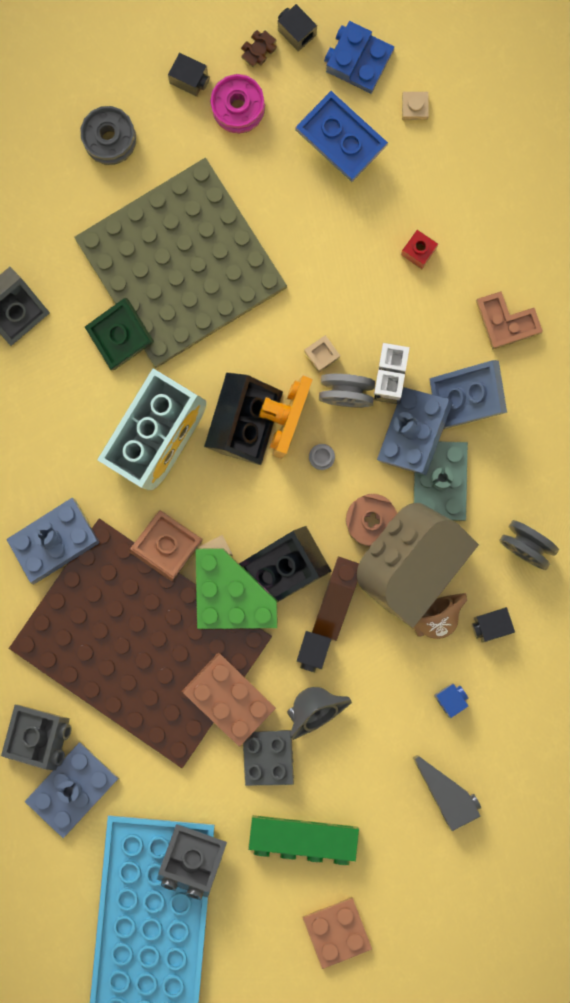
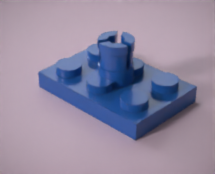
(341, 136)

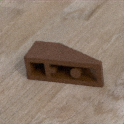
(336, 599)

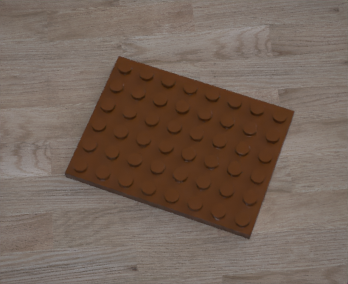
(131, 644)

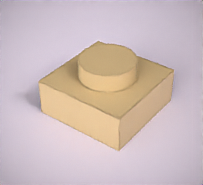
(415, 106)
(322, 353)

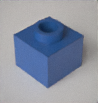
(452, 699)

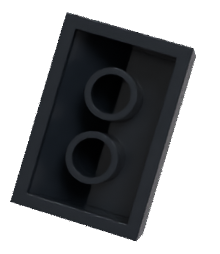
(236, 420)

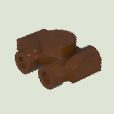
(256, 52)

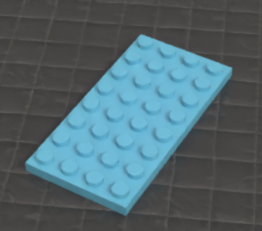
(146, 934)

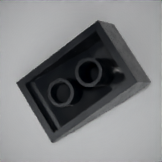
(288, 564)

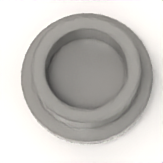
(321, 457)

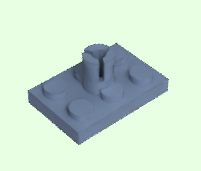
(474, 391)
(414, 431)
(53, 541)
(71, 790)

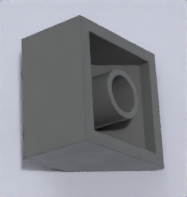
(18, 307)

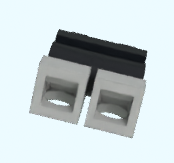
(391, 373)

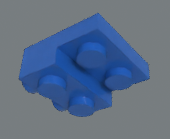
(358, 57)

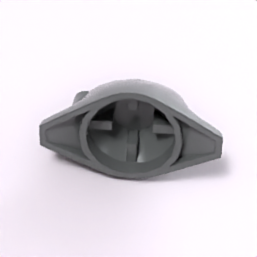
(314, 709)

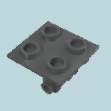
(268, 758)

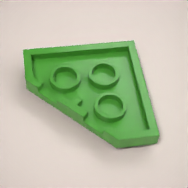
(229, 594)

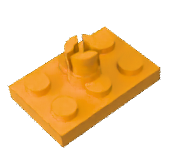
(286, 415)

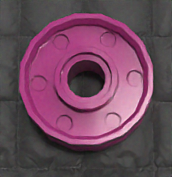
(237, 88)

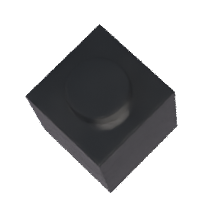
(296, 27)
(188, 74)
(493, 625)
(313, 651)

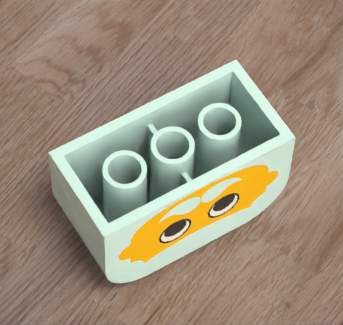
(153, 431)

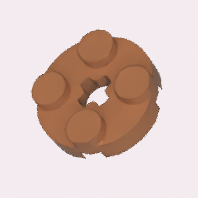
(362, 508)

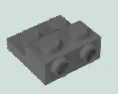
(36, 737)
(191, 862)

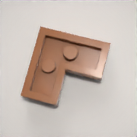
(503, 327)

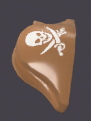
(441, 617)

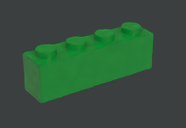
(304, 839)

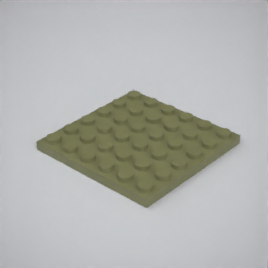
(182, 260)

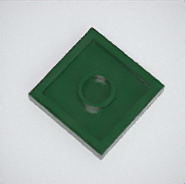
(119, 334)

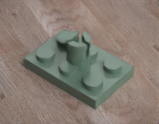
(446, 481)

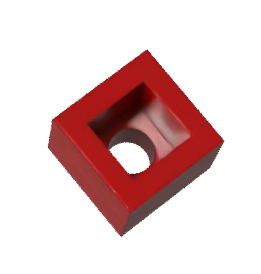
(418, 257)

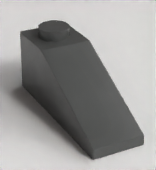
(452, 800)

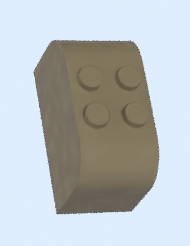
(414, 561)

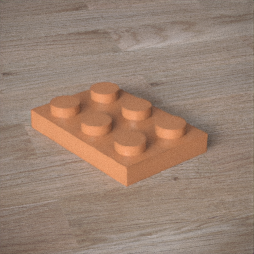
(228, 699)

